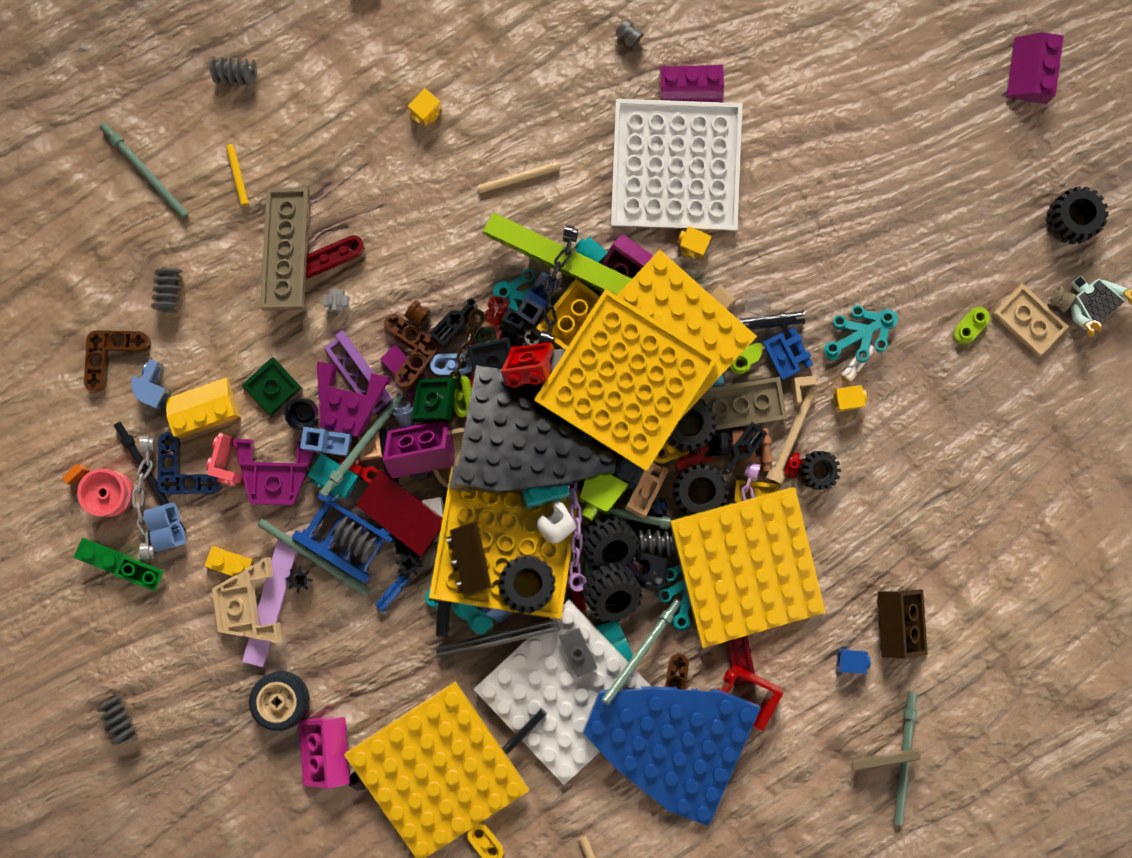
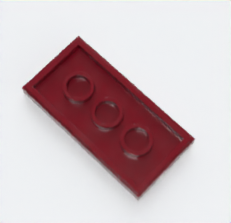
(401, 513)

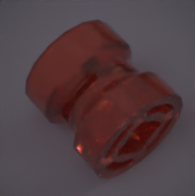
(497, 308)

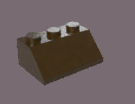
(469, 560)
(902, 623)

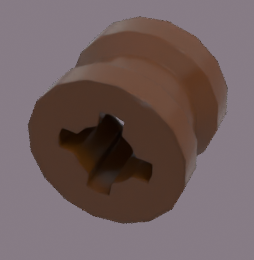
(417, 313)

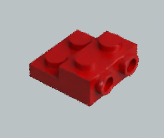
(528, 364)

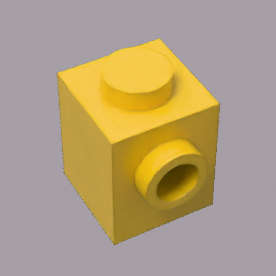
(424, 108)
(693, 243)
(849, 398)

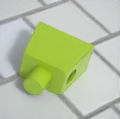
(601, 494)

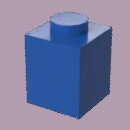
(852, 661)

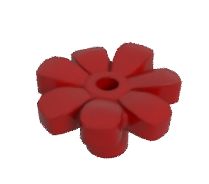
(789, 468)

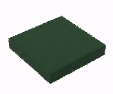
(272, 386)
(434, 400)

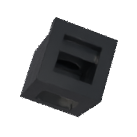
(512, 326)

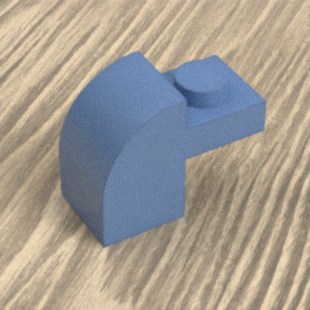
(146, 388)
(325, 442)

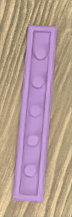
(271, 601)

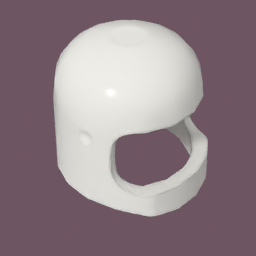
(556, 526)

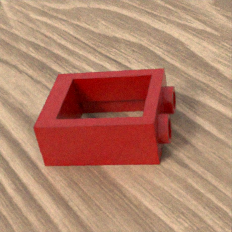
(770, 700)

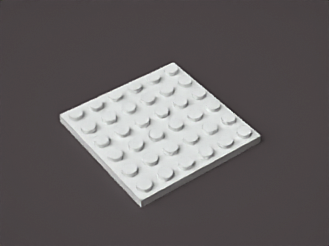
(676, 164)
(543, 677)

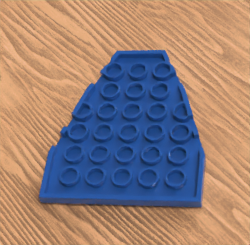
(674, 743)

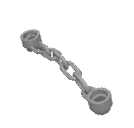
(146, 445)

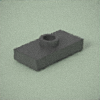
(578, 652)

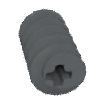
(233, 73)
(165, 289)
(353, 537)
(657, 543)
(117, 720)

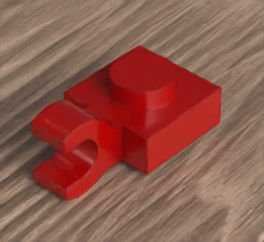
(687, 460)
(357, 469)

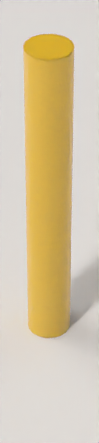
(237, 175)

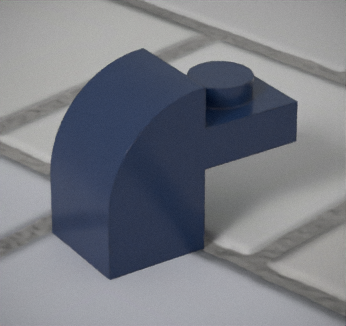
(536, 300)

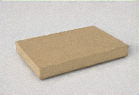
(1030, 320)

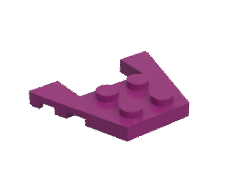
(344, 409)
(269, 481)

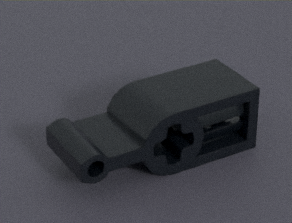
(446, 331)
(743, 441)

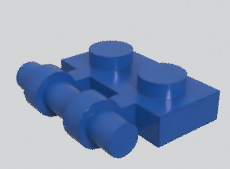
(782, 356)

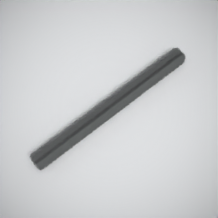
(497, 638)

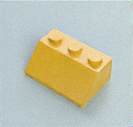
(571, 313)
(201, 408)

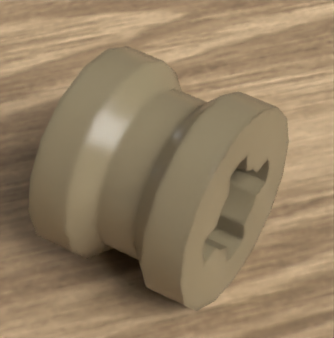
(1061, 299)

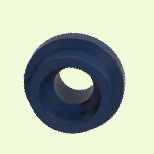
(659, 507)

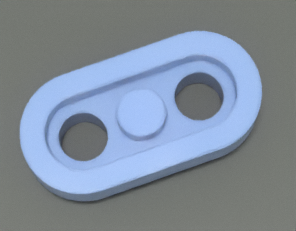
(450, 364)

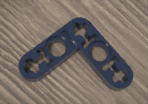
(174, 473)

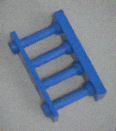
(324, 548)

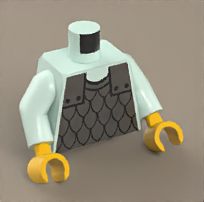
(1096, 302)

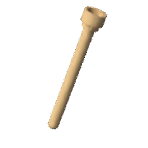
(776, 475)

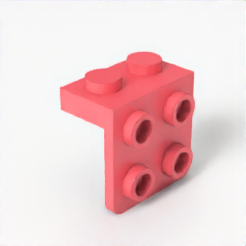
(217, 464)

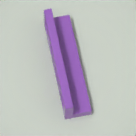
(361, 365)

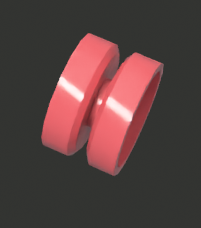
(93, 494)

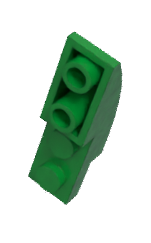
(119, 564)

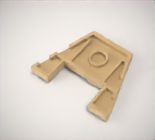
(237, 605)

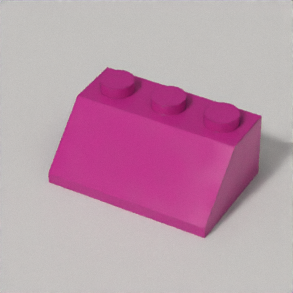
(323, 752)

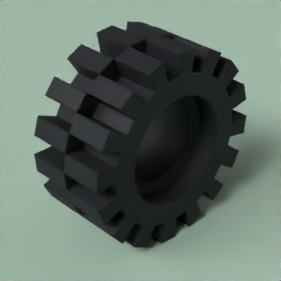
(807, 470)

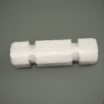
(855, 366)

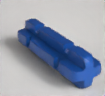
(392, 592)

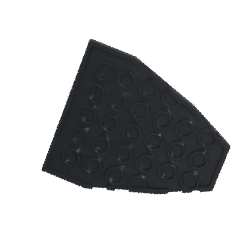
(521, 444)

